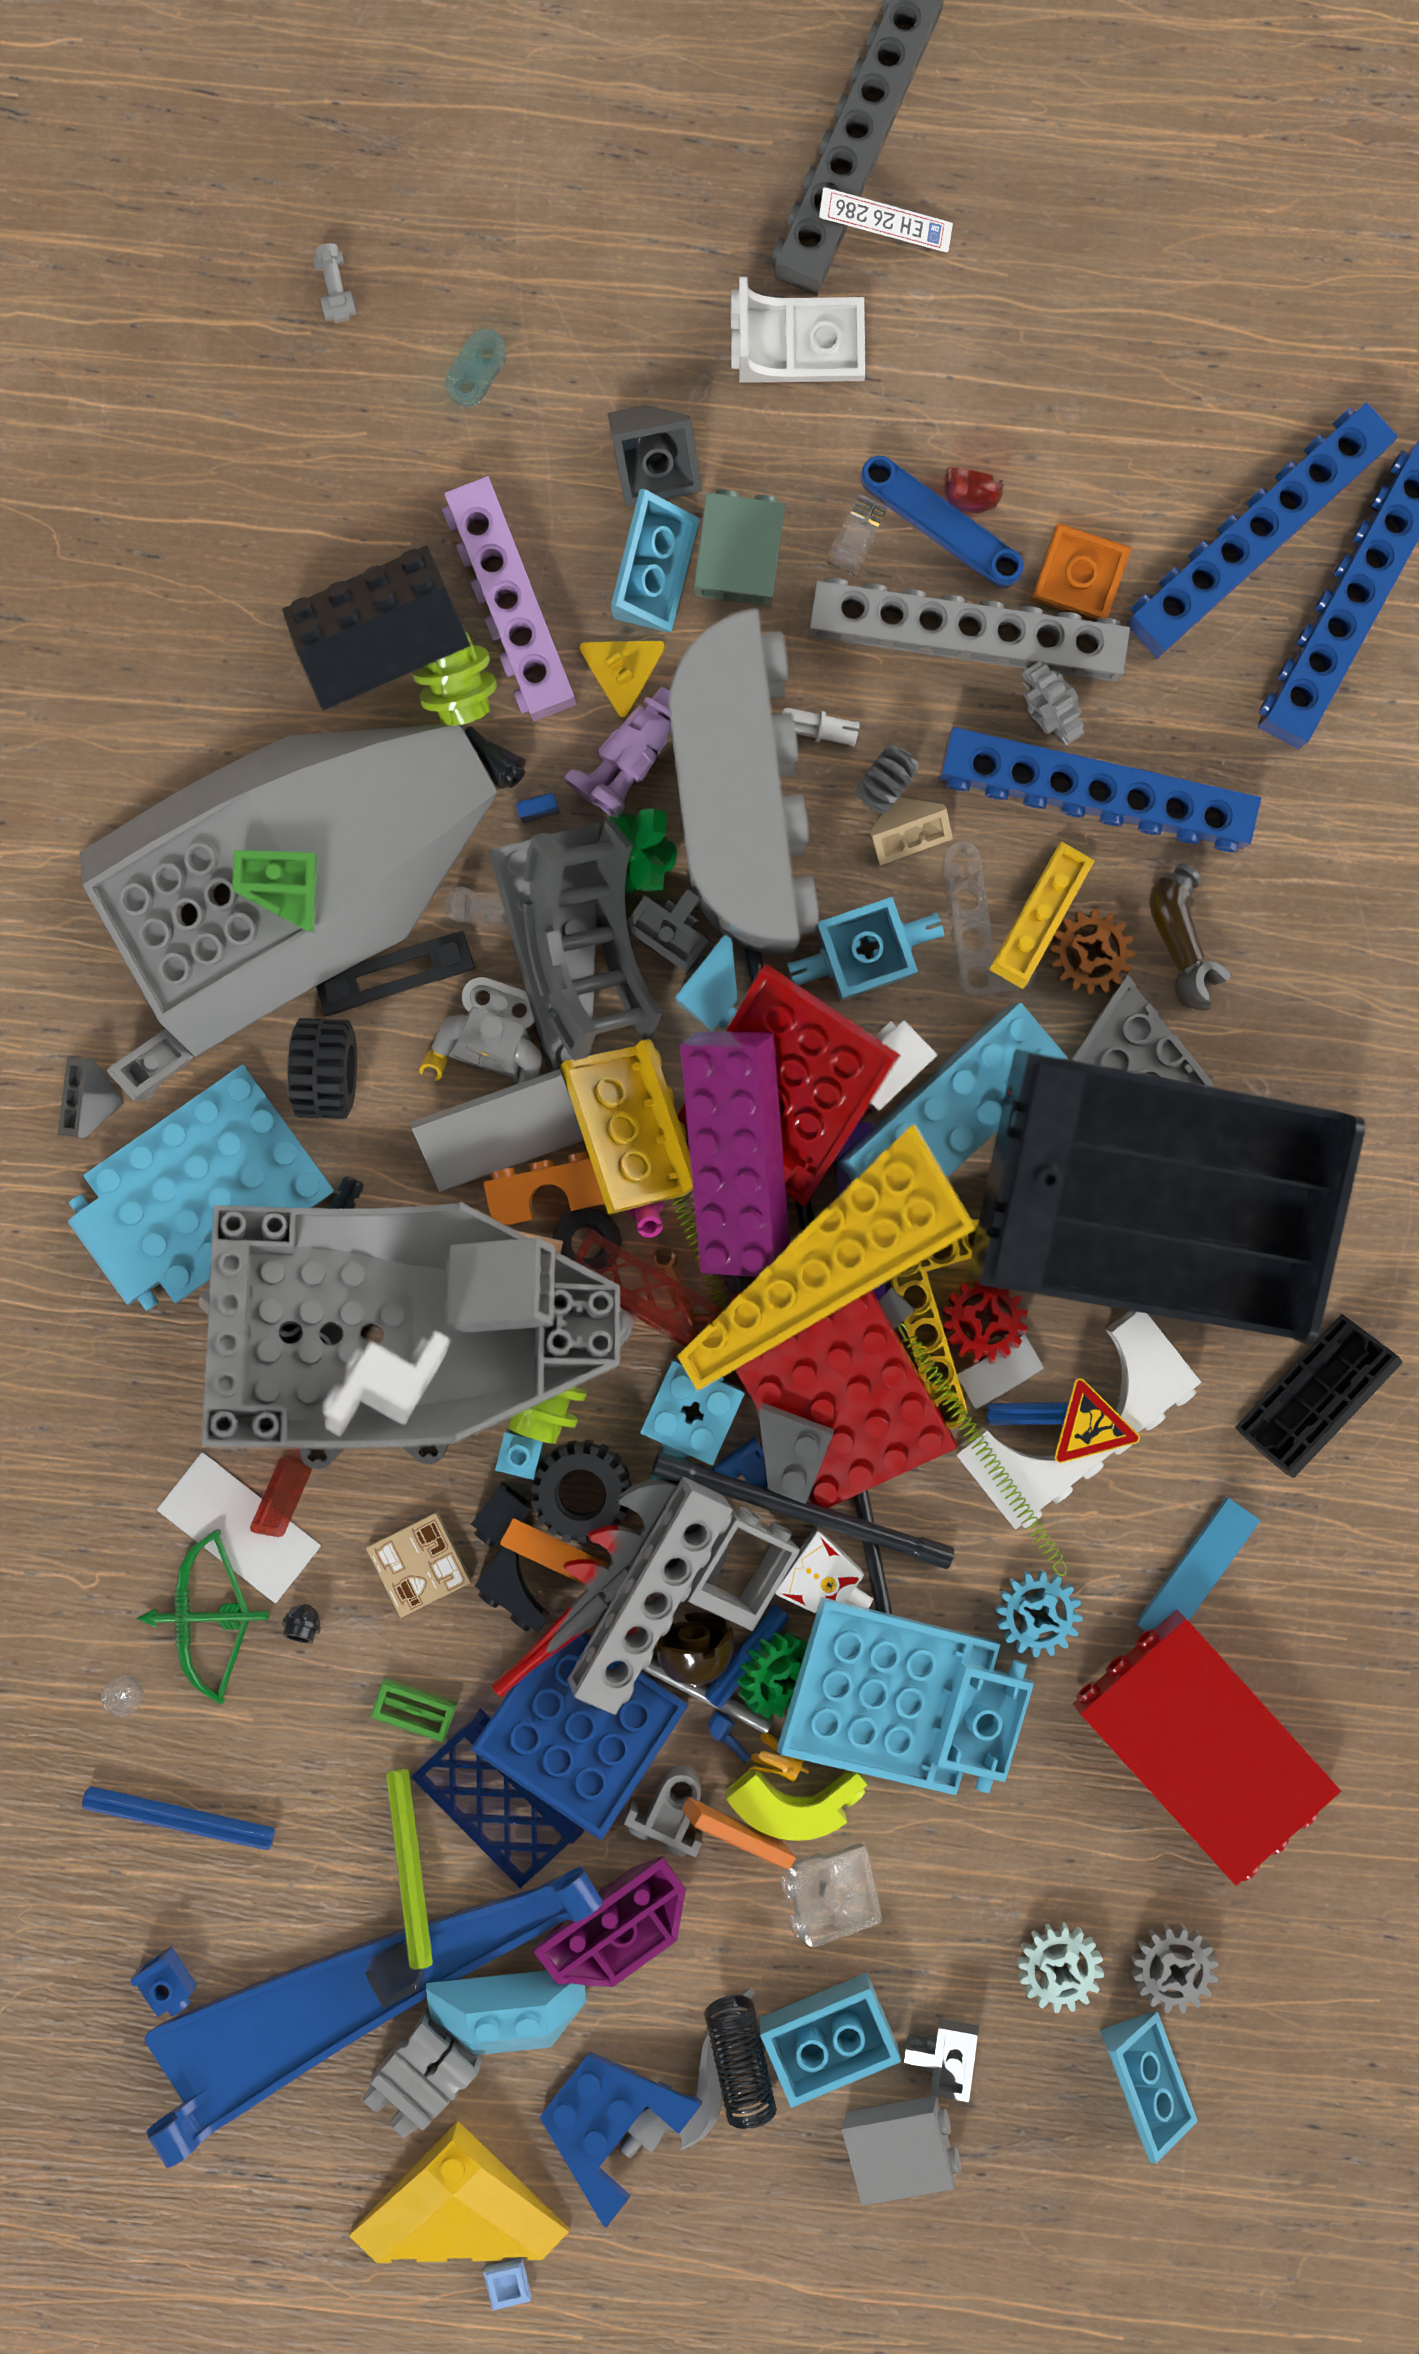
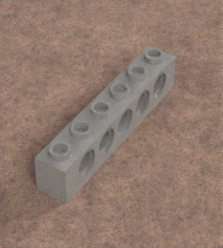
(628, 1609)

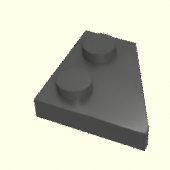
(792, 1451)

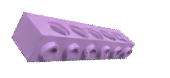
(479, 503)

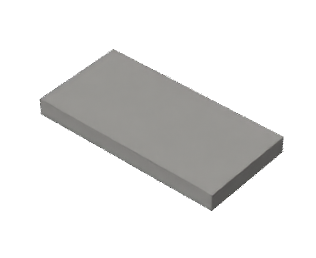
(498, 1130)

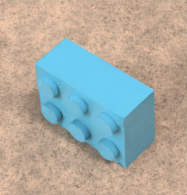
(829, 2040)

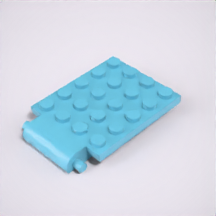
(163, 1188)
(904, 1701)

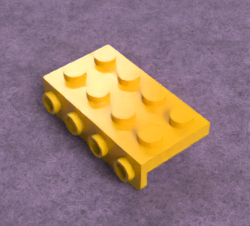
(630, 1126)

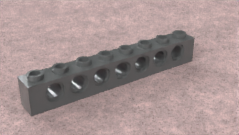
(808, 266)

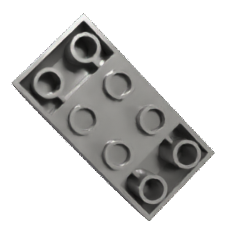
(730, 789)

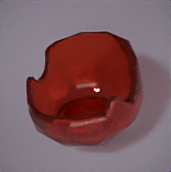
(972, 490)

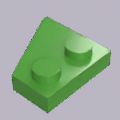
(279, 883)

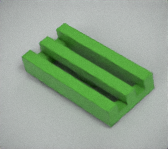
(417, 1695)

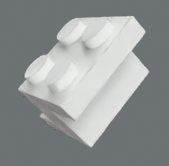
(384, 1382)

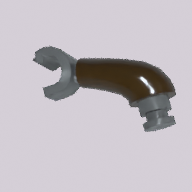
(1171, 912)

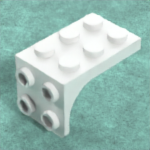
(796, 338)

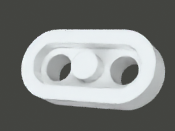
(501, 1001)

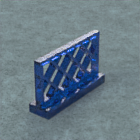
(550, 1817)

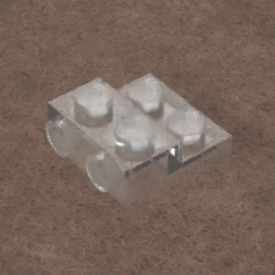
(831, 1895)

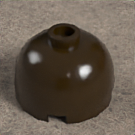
(696, 1649)

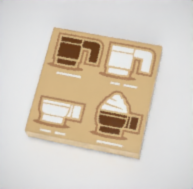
(418, 1564)

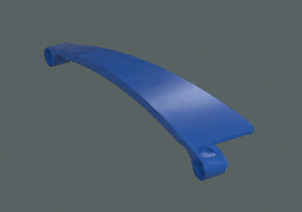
(275, 2030)

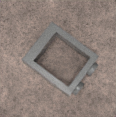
(765, 1581)

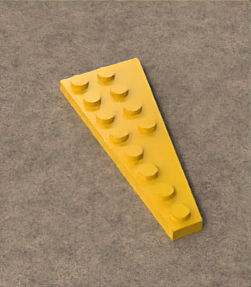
(868, 1235)

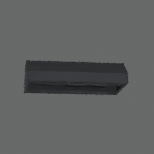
(1318, 1395)

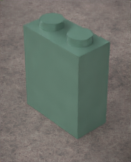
(739, 548)

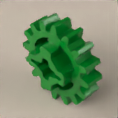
(772, 1674)

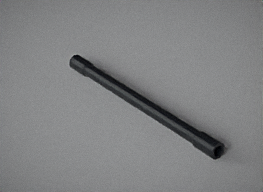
(917, 1547)

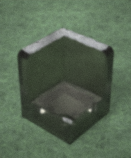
(392, 1976)

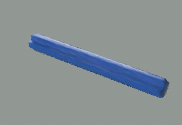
(178, 1818)

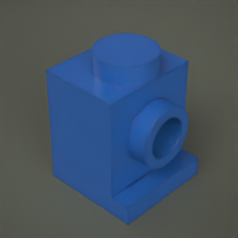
(168, 1971)

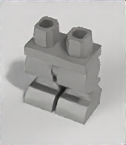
(413, 2086)

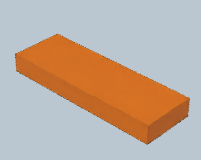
(738, 1833)

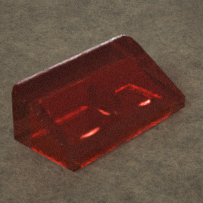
(281, 1497)

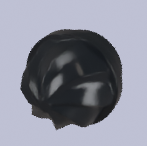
(301, 1624)

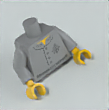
(485, 1043)

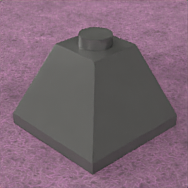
(654, 452)

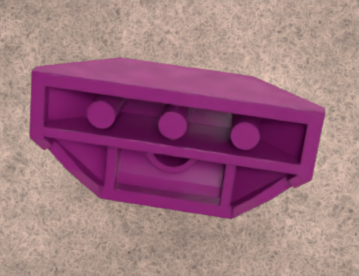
(628, 1930)

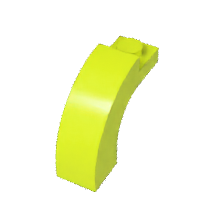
(793, 1816)

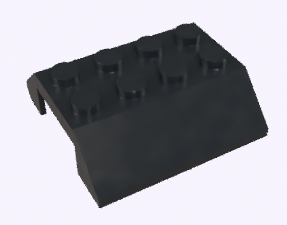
(374, 627)

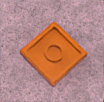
(1080, 573)

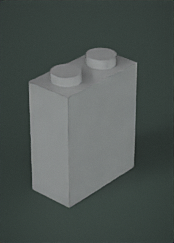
(500, 1285)
(901, 2150)

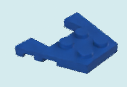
(595, 2114)

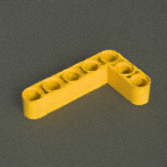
(928, 1313)

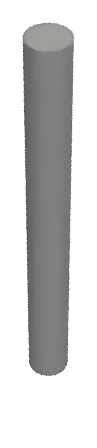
(731, 1707)

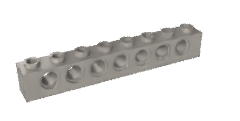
(948, 641)

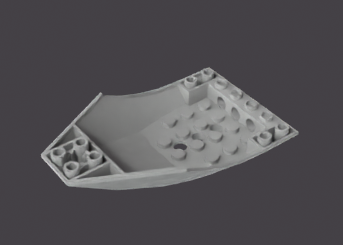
(372, 804)
(390, 1273)

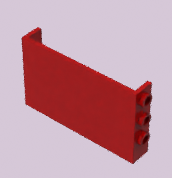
(1206, 1747)

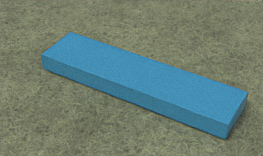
(1201, 1564)

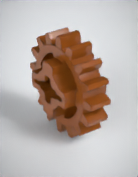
(1108, 959)

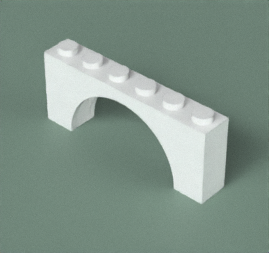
(1151, 1383)

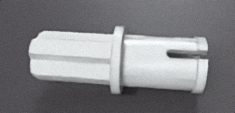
(824, 727)

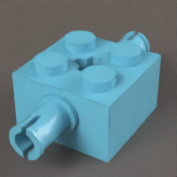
(878, 926)
(695, 1437)

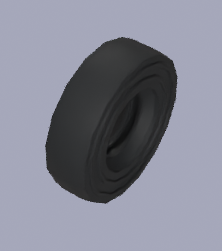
(592, 1219)

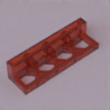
(644, 1309)

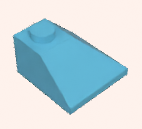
(712, 988)

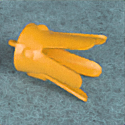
(783, 1765)

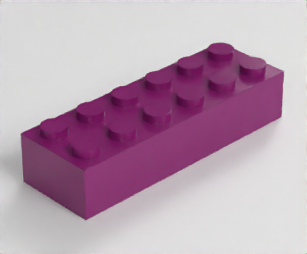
(735, 1151)

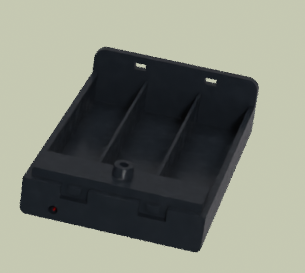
(1166, 1197)

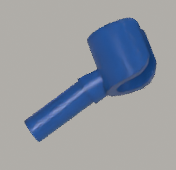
(720, 1726)

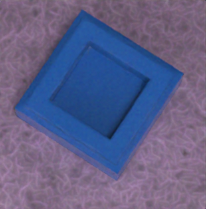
(537, 807)

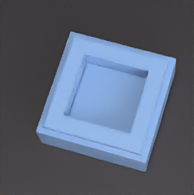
(507, 2283)

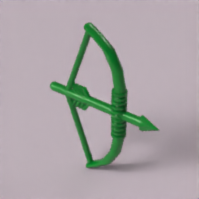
(226, 1616)

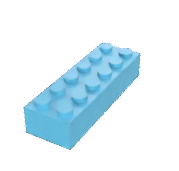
(961, 1099)

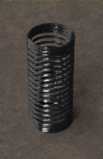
(742, 2021)

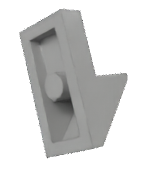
(150, 1065)

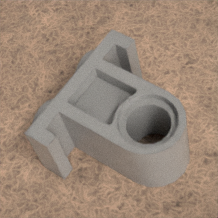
(665, 1816)

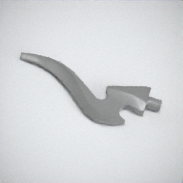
(650, 2127)

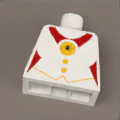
(824, 1572)

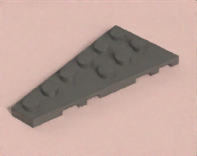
(509, 871)

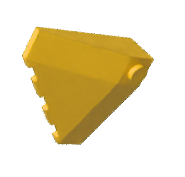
(459, 2206)

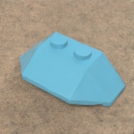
(504, 2011)

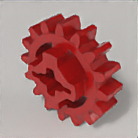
(969, 1318)

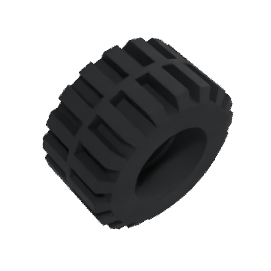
(322, 1068)
(572, 1457)

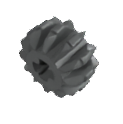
(887, 779)

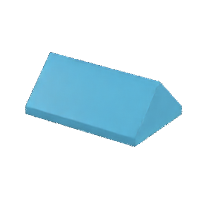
(654, 563)
(1150, 2082)

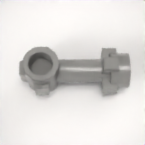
(338, 304)

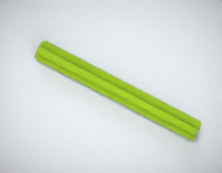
(409, 1869)

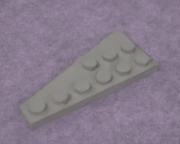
(1136, 1040)

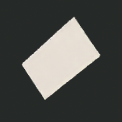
(213, 1500)

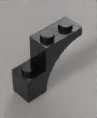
(503, 1580)

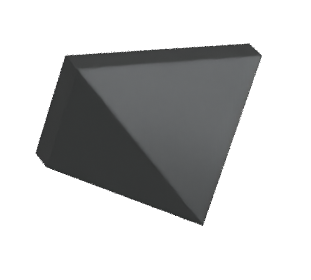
(86, 1098)

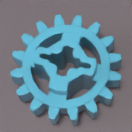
(1032, 1627)

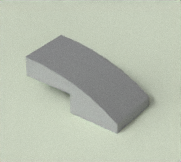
(988, 1381)

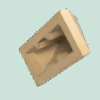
(909, 829)

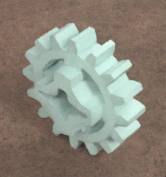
(1066, 1984)

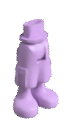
(627, 751)

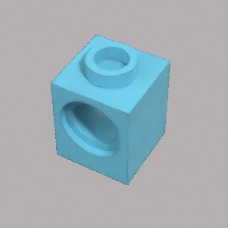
(519, 1455)

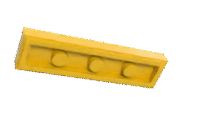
(1041, 915)

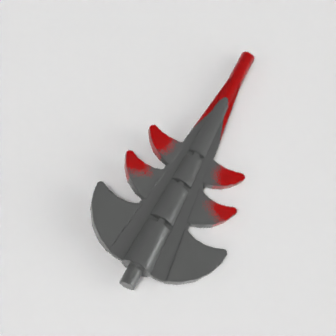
(601, 1581)

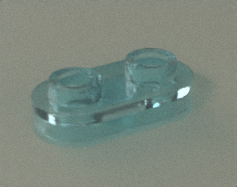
(474, 369)

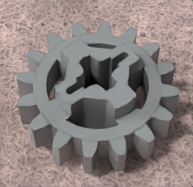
(1052, 703)
(1189, 1958)

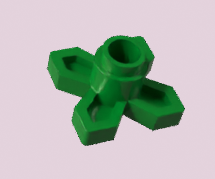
(651, 850)

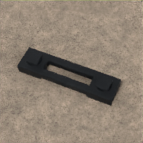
(448, 956)

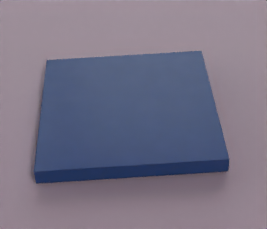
(573, 1751)

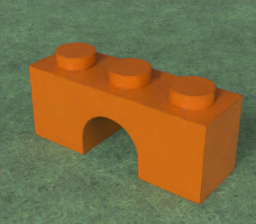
(512, 1194)

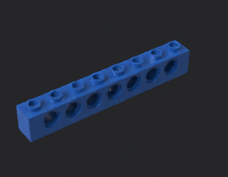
(1368, 438)
(1297, 724)
(1236, 809)

